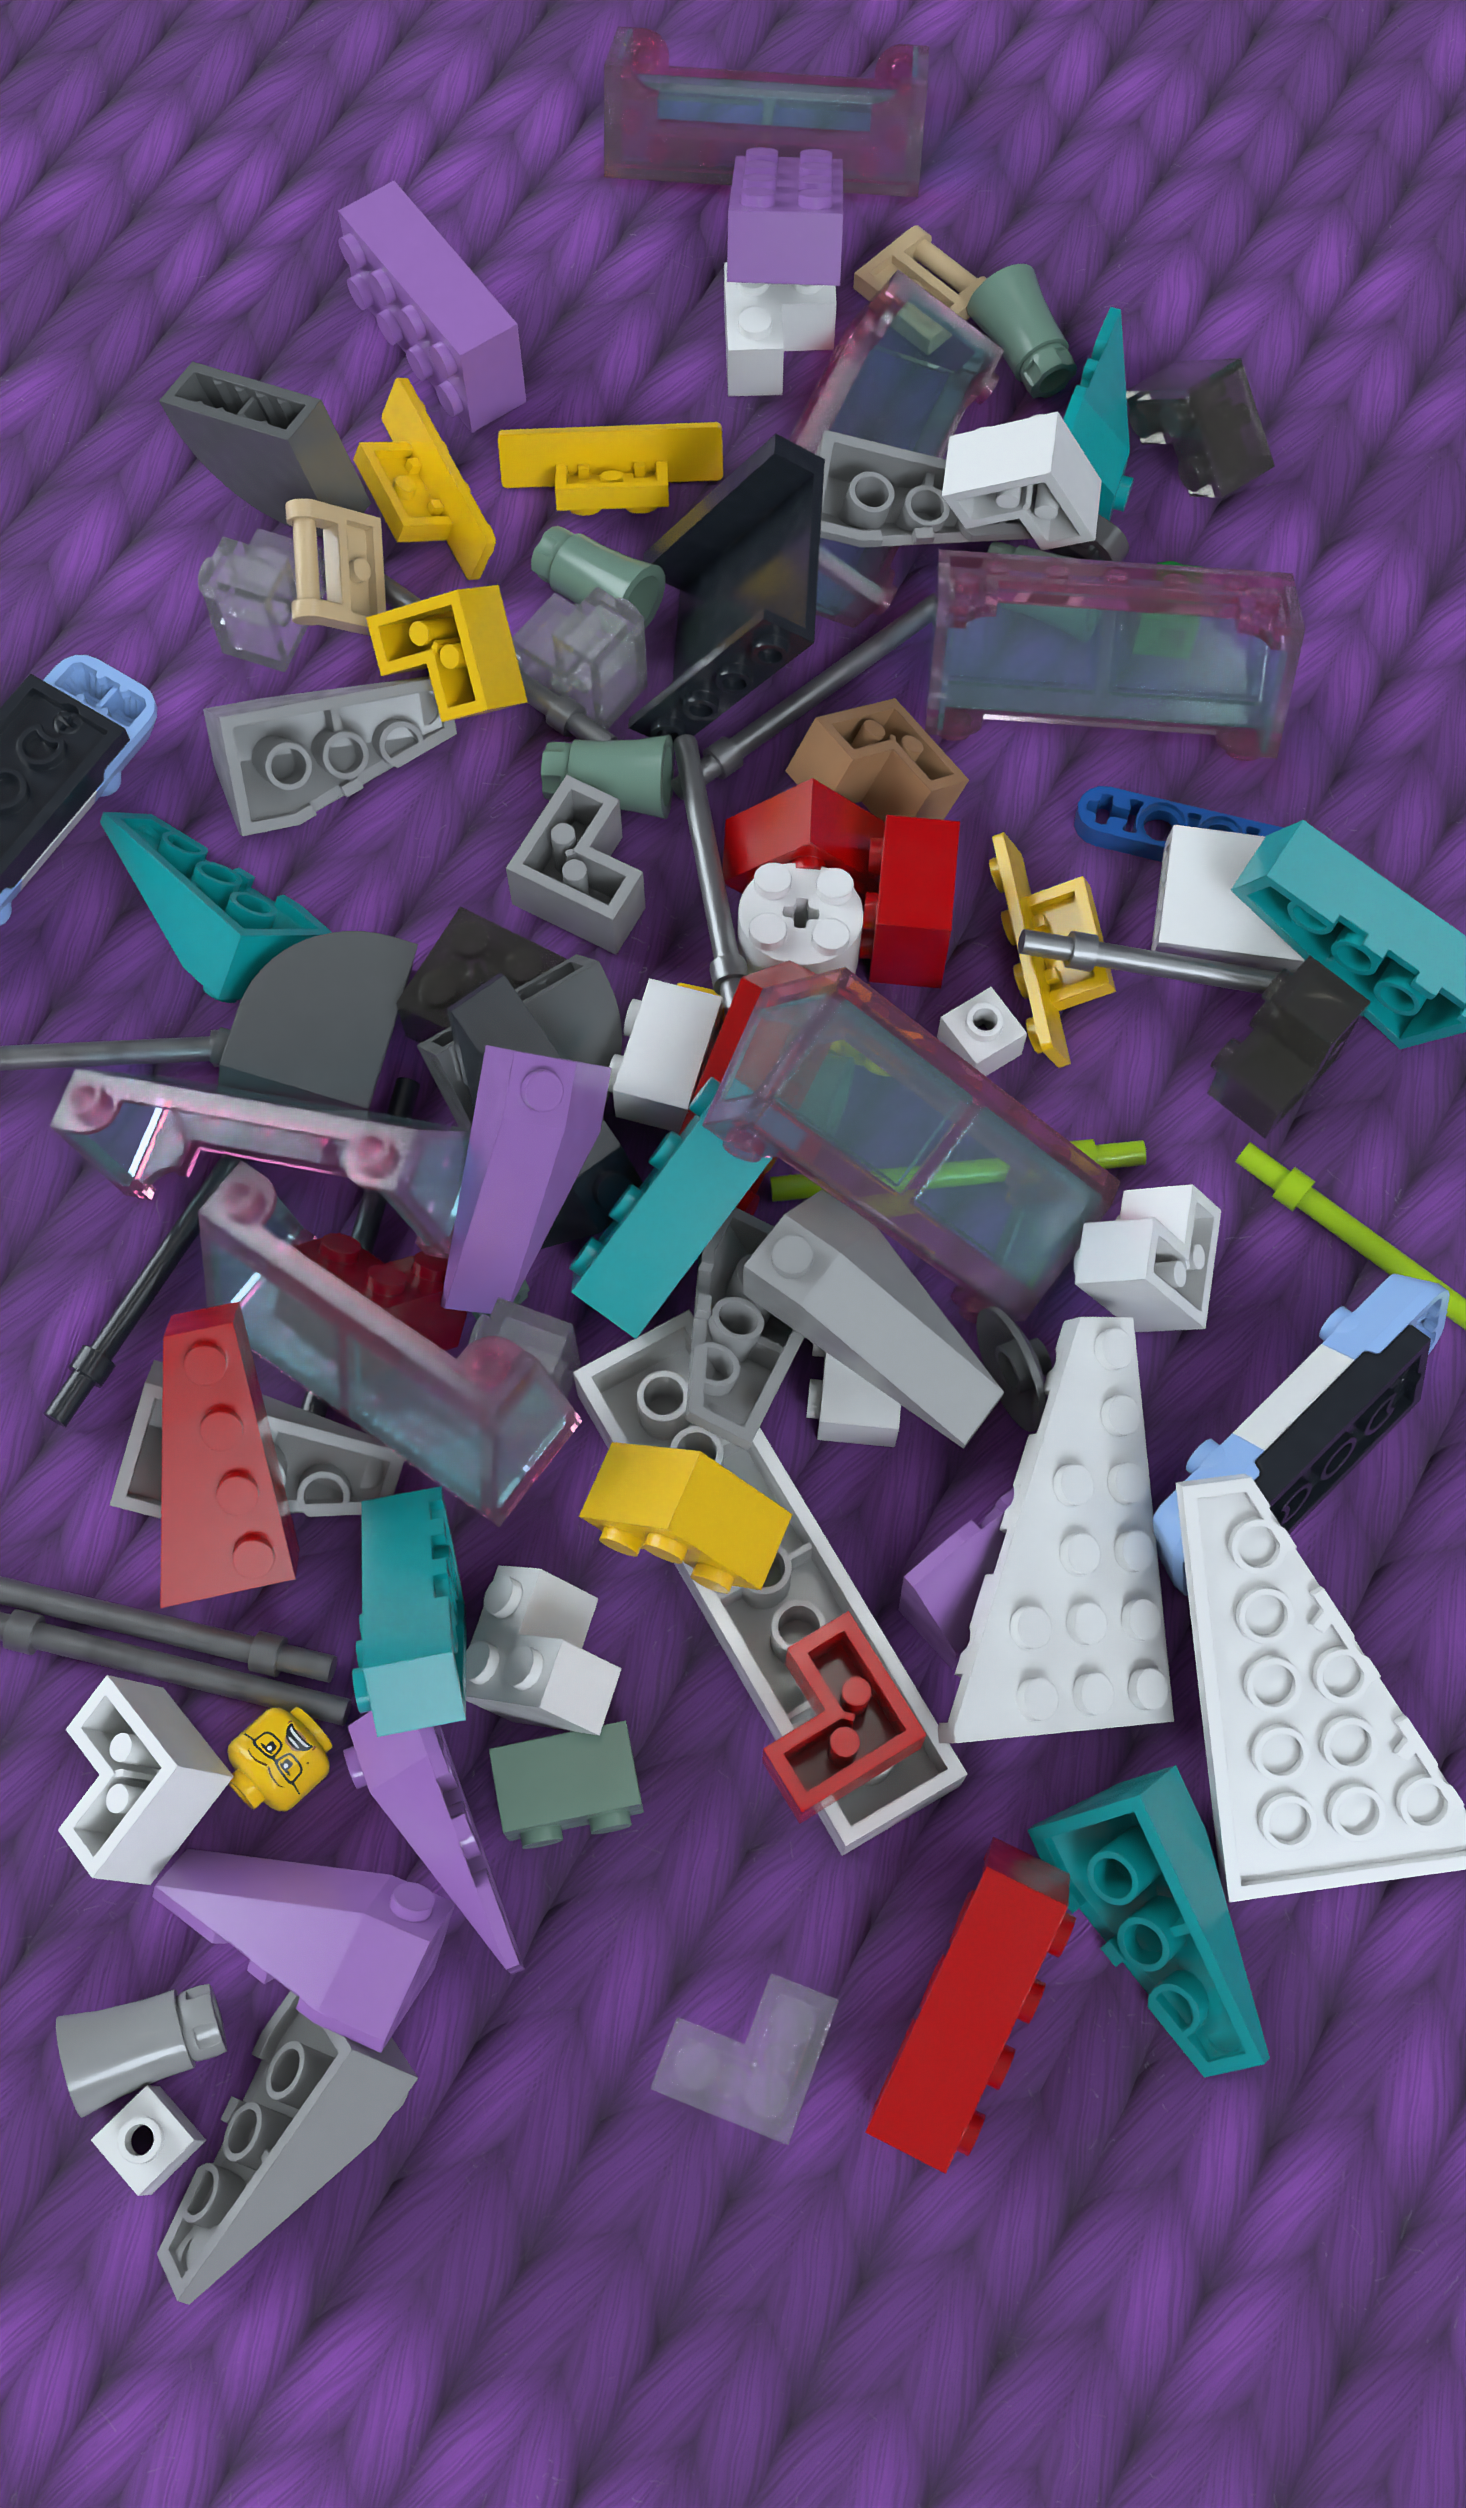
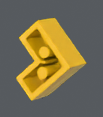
(461, 642)
(686, 1512)

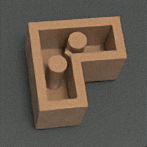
(879, 759)

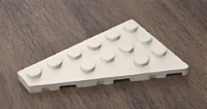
(1074, 1608)
(1302, 1741)

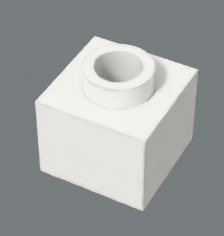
(981, 1048)
(173, 2140)

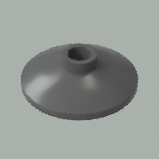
(1015, 1365)

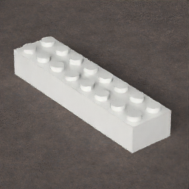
(642, 1400)

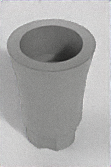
(137, 2044)

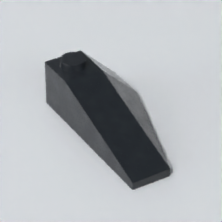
(500, 1019)

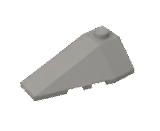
(892, 498)
(307, 749)
(861, 1304)
(736, 1344)
(321, 1462)
(297, 2127)

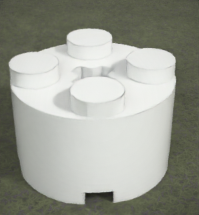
(800, 918)

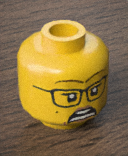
(278, 1759)

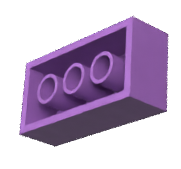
(785, 218)
(432, 307)

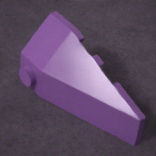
(522, 1157)
(945, 1586)
(423, 1797)
(331, 1935)

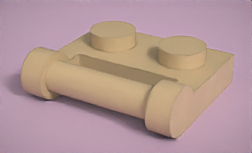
(903, 255)
(351, 565)

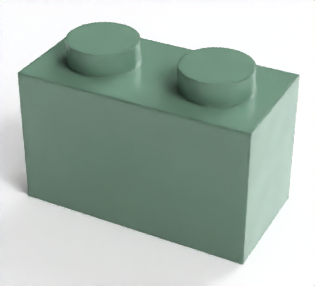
(566, 1785)

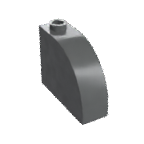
(263, 441)
(571, 1007)
(318, 1020)

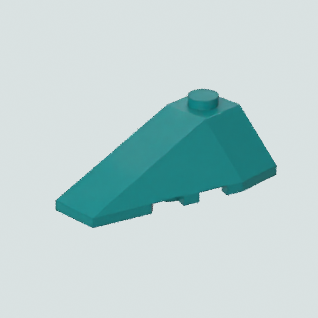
(1100, 416)
(205, 909)
(1157, 1900)

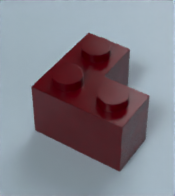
(404, 1287)

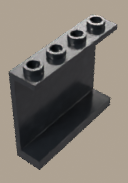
(744, 586)

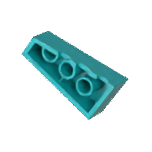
(1361, 931)
(663, 1222)
(410, 1615)

